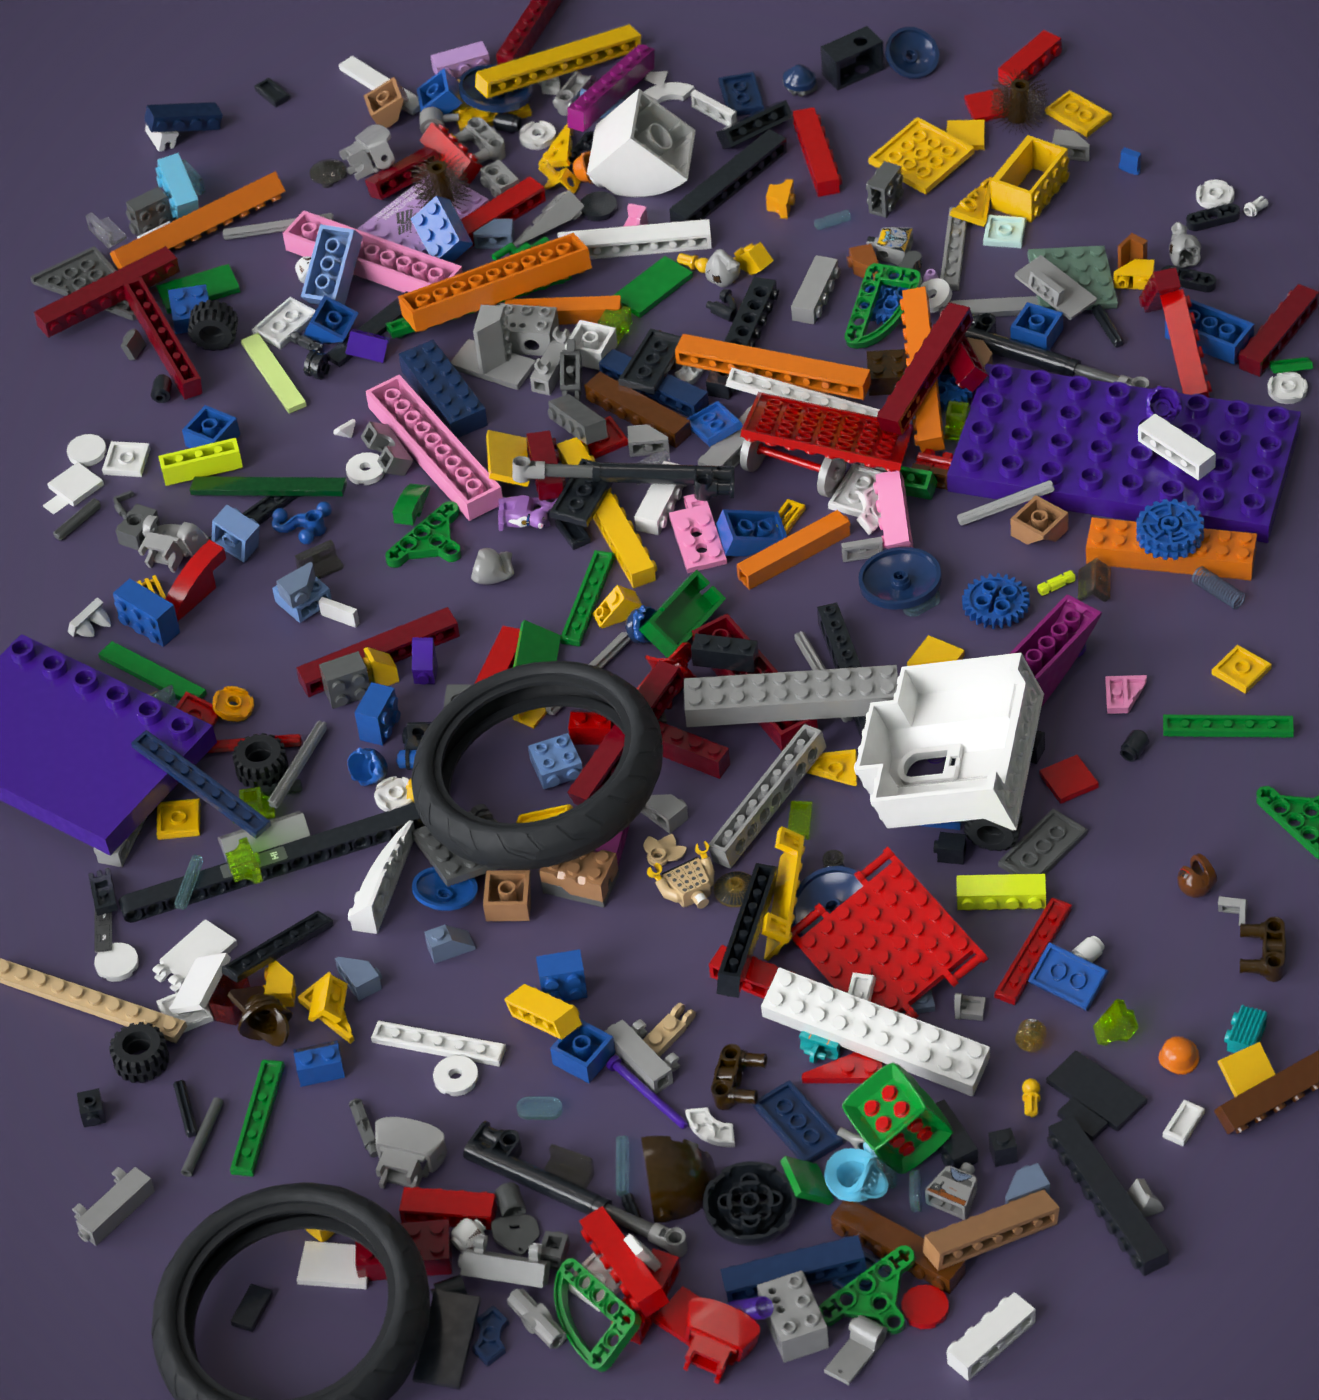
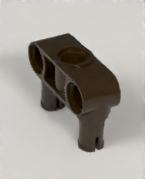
(1273, 951)
(729, 1076)

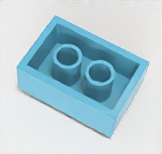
(176, 186)

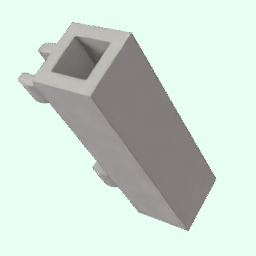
(548, 367)
(640, 1057)
(114, 1206)
(505, 1267)

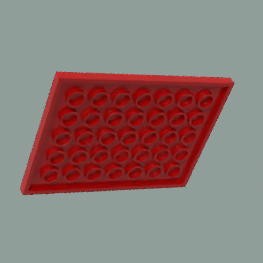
(824, 432)

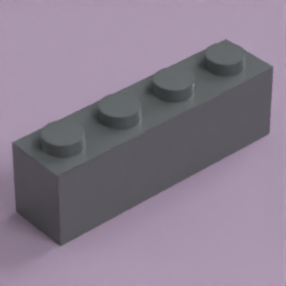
(577, 419)

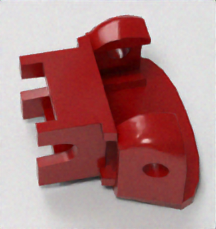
(715, 1333)

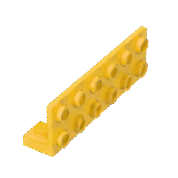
(778, 922)

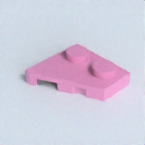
(1123, 692)

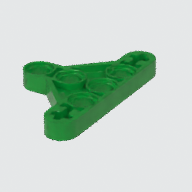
(423, 547)
(1295, 810)
(882, 1287)

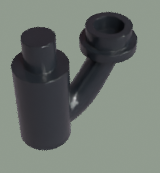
(722, 310)

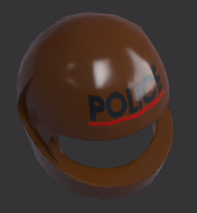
(1193, 880)

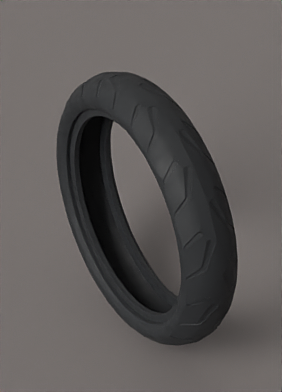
(561, 836)
(276, 1211)

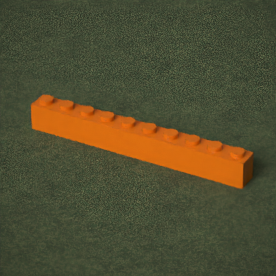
(202, 220)
(918, 326)
(784, 367)

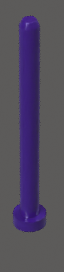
(614, 1064)

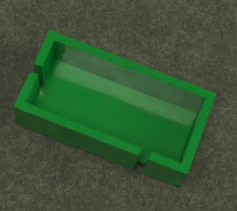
(682, 614)

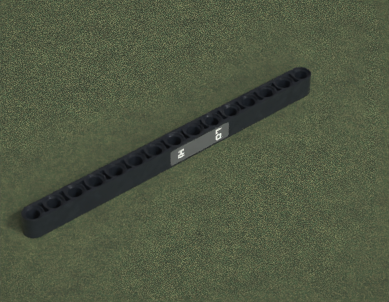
(274, 862)

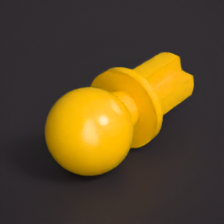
(692, 262)
(1031, 1096)

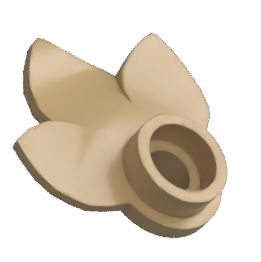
(663, 850)

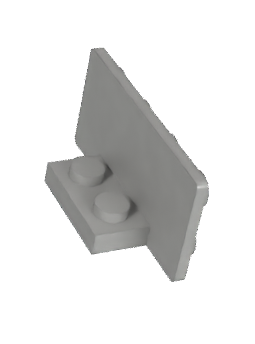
(1055, 287)

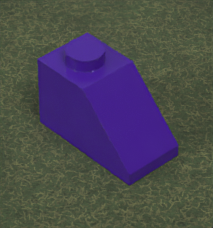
(424, 661)

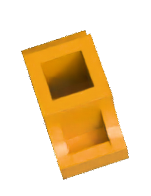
(780, 198)

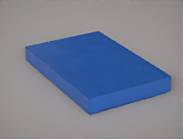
(714, 423)
(1068, 976)

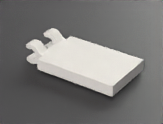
(200, 942)

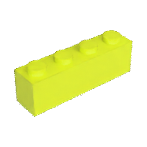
(200, 461)
(1001, 891)

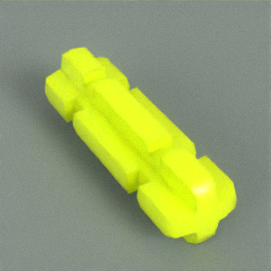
(1056, 583)

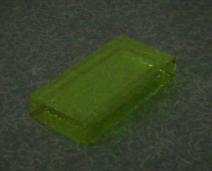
(800, 817)

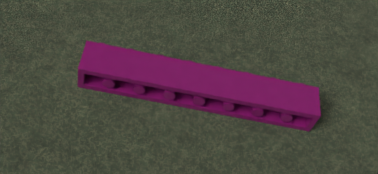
(611, 88)

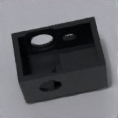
(847, 53)

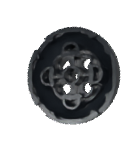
(749, 1182)

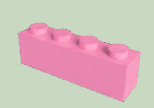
(893, 510)

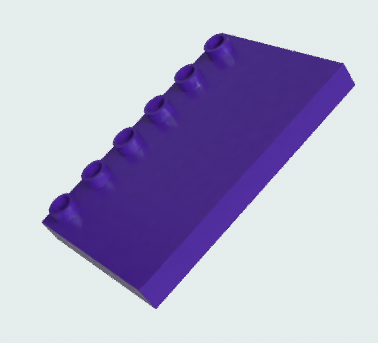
(71, 746)

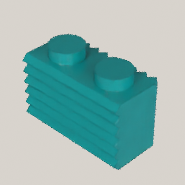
(1247, 1028)

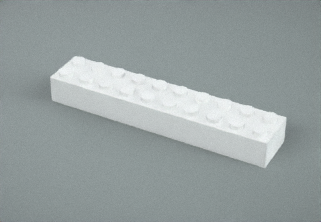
(876, 1031)

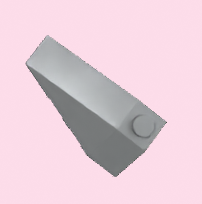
(558, 211)

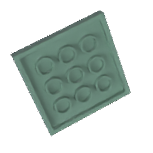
(1084, 265)

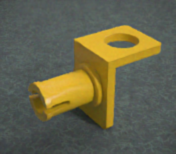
(555, 177)

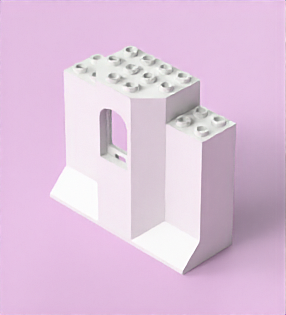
(958, 709)

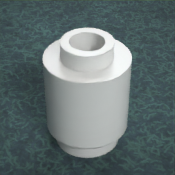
(1089, 949)

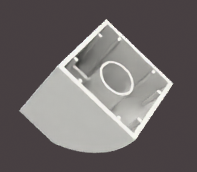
(640, 149)

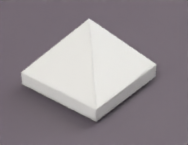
(346, 429)

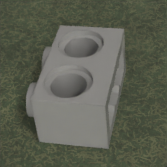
(497, 178)

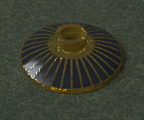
(731, 888)

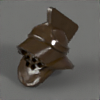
(261, 1015)

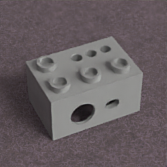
(530, 323)
(794, 1317)

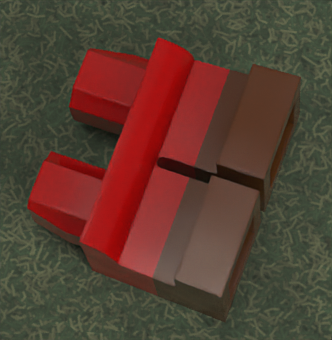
(936, 464)

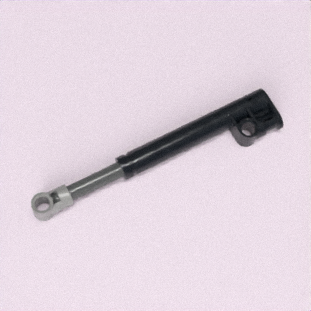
(984, 329)
(707, 480)
(492, 1151)

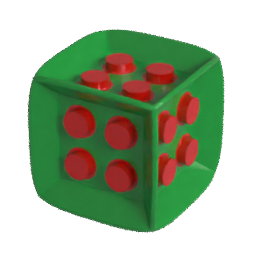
(897, 1118)

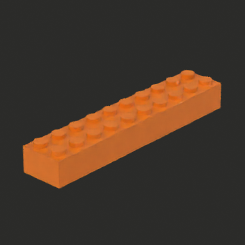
(495, 282)

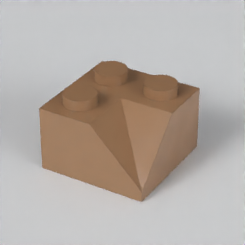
(386, 102)
(1039, 521)
(507, 895)

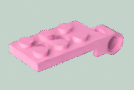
(697, 518)

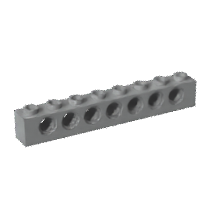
(767, 796)

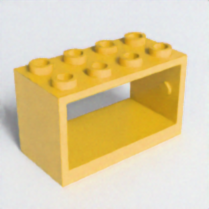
(1030, 154)

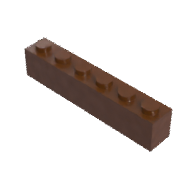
(637, 408)
(1270, 1095)
(884, 1236)

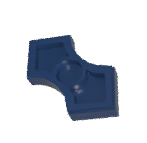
(489, 1345)

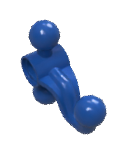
(312, 521)

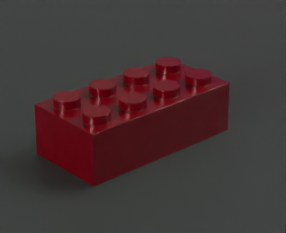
(430, 1238)

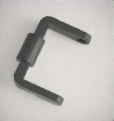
(118, 506)

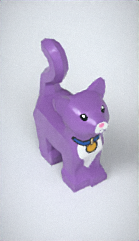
(519, 512)

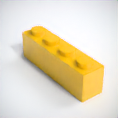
(543, 1011)

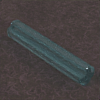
(188, 882)
(622, 1165)

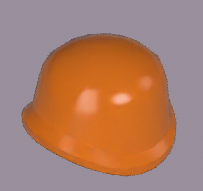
(580, 167)
(1179, 1055)

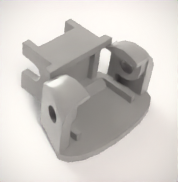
(368, 147)
(170, 542)
(401, 1148)

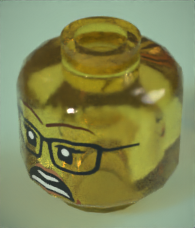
(1031, 1035)

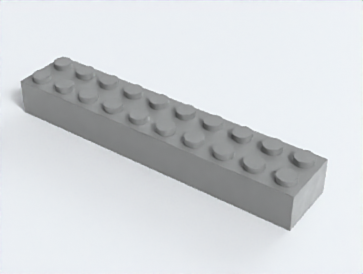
(787, 695)

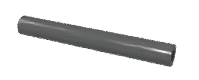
(202, 1137)

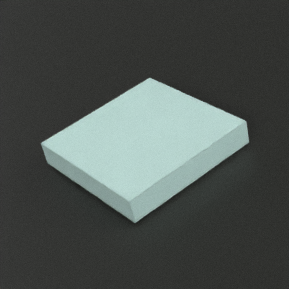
(1004, 231)

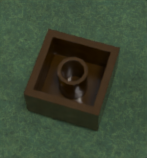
(885, 370)

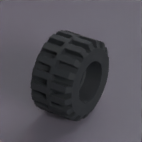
(213, 325)
(258, 749)
(992, 835)
(143, 1065)

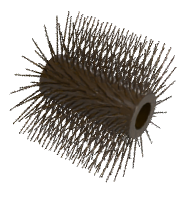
(1018, 101)
(441, 180)

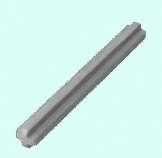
(1005, 503)

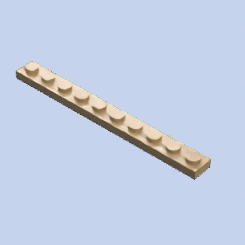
(87, 999)

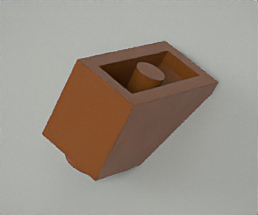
(860, 258)

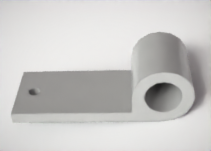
(864, 1341)

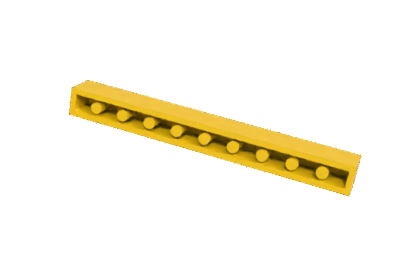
(557, 61)
(613, 524)

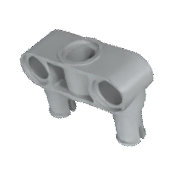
(486, 139)

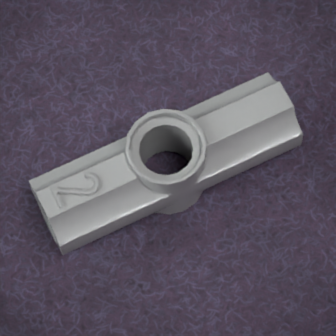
(536, 1318)

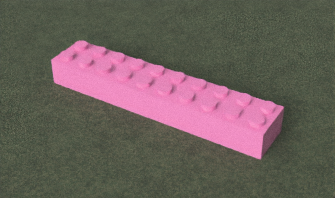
(377, 258)
(434, 447)

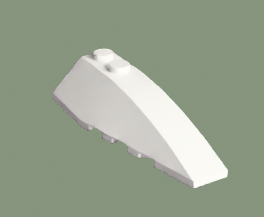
(380, 883)

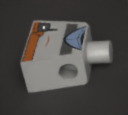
(953, 1190)

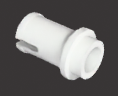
(1252, 208)

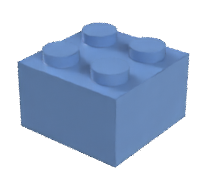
(235, 533)

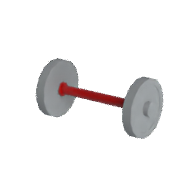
(830, 472)

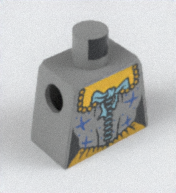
(892, 243)

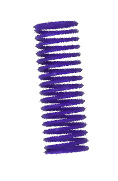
(751, 1303)

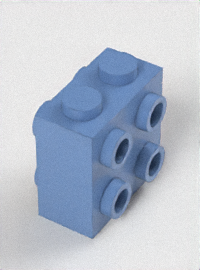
(309, 607)
(555, 761)

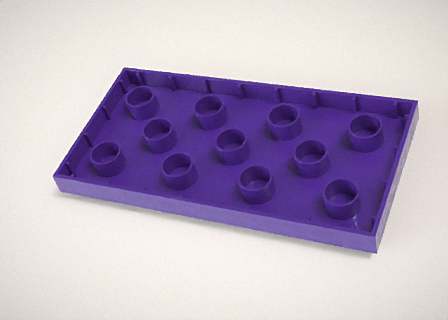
(1086, 442)

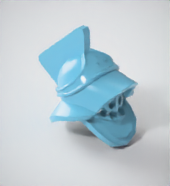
(855, 1176)

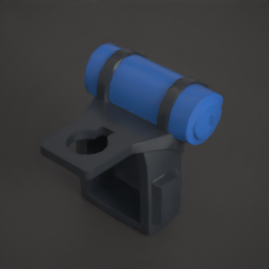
(411, 738)

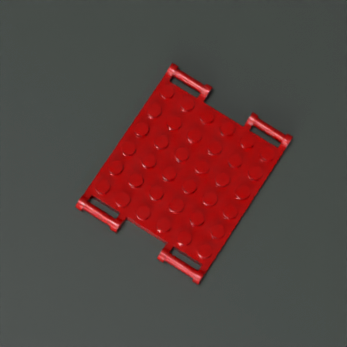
(888, 932)

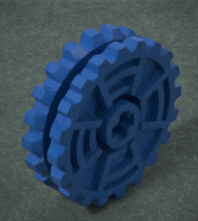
(1170, 529)

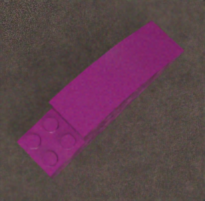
(1057, 642)

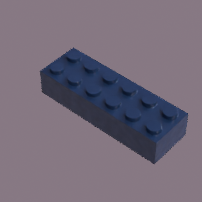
(443, 388)

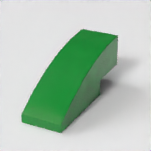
(410, 504)

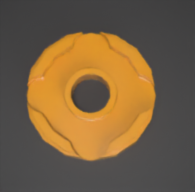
(233, 712)

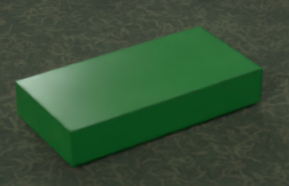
(1289, 365)

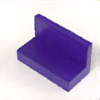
(367, 345)

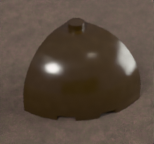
(676, 1176)

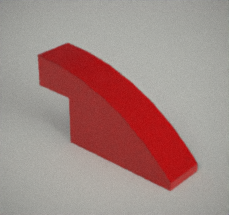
(196, 578)

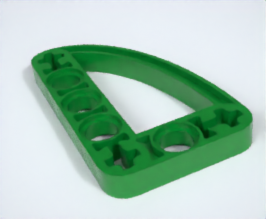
(858, 313)
(618, 1327)

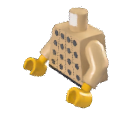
(688, 881)

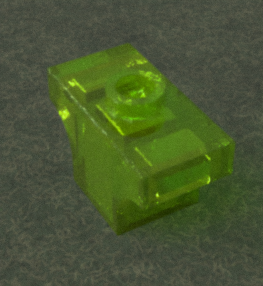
(618, 319)
(955, 419)
(257, 801)
(244, 863)
(1116, 1024)

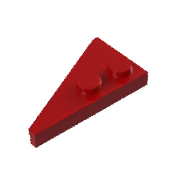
(848, 1069)

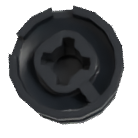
(317, 364)

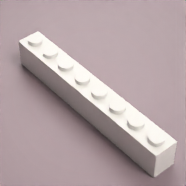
(645, 239)

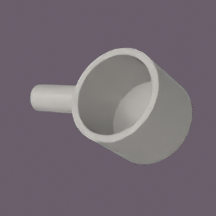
(434, 115)

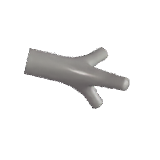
(853, 1138)

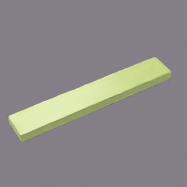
(273, 373)

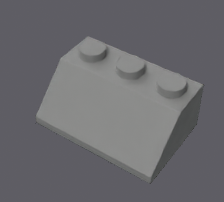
(491, 337)

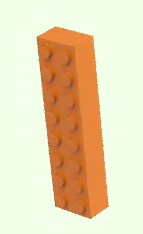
(1222, 551)

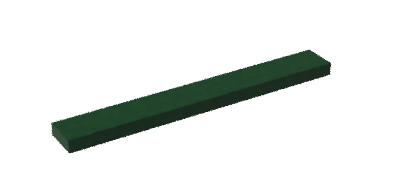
(269, 486)

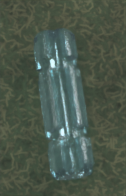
(832, 220)

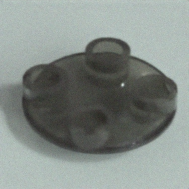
(328, 172)

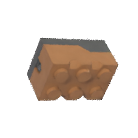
(582, 879)

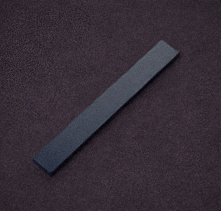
(201, 784)

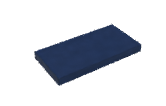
(797, 1123)

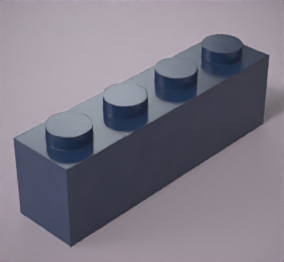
(183, 117)

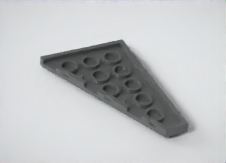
(77, 273)

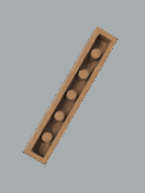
(990, 1229)

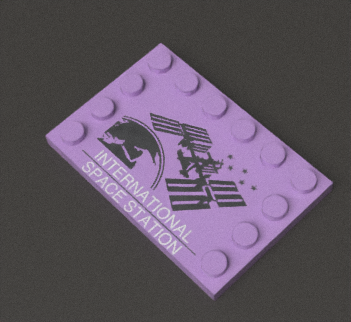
(395, 219)

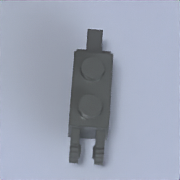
(571, 370)

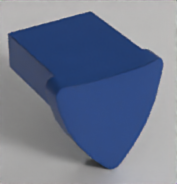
(1130, 161)

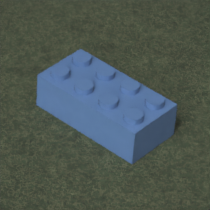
(332, 264)

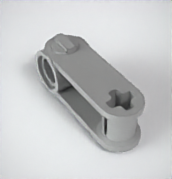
(571, 91)

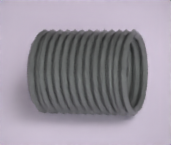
(510, 1200)

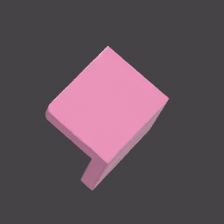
(636, 215)

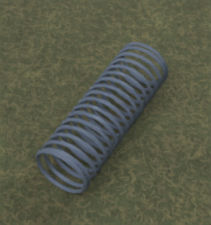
(1219, 580)

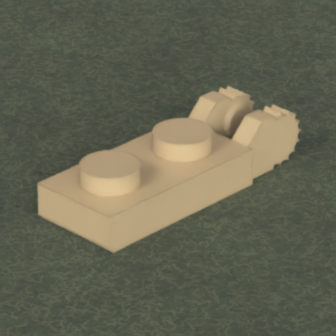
(669, 1029)

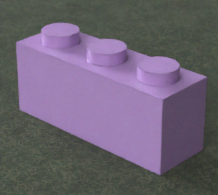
(461, 59)

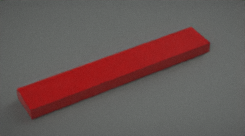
(1032, 950)

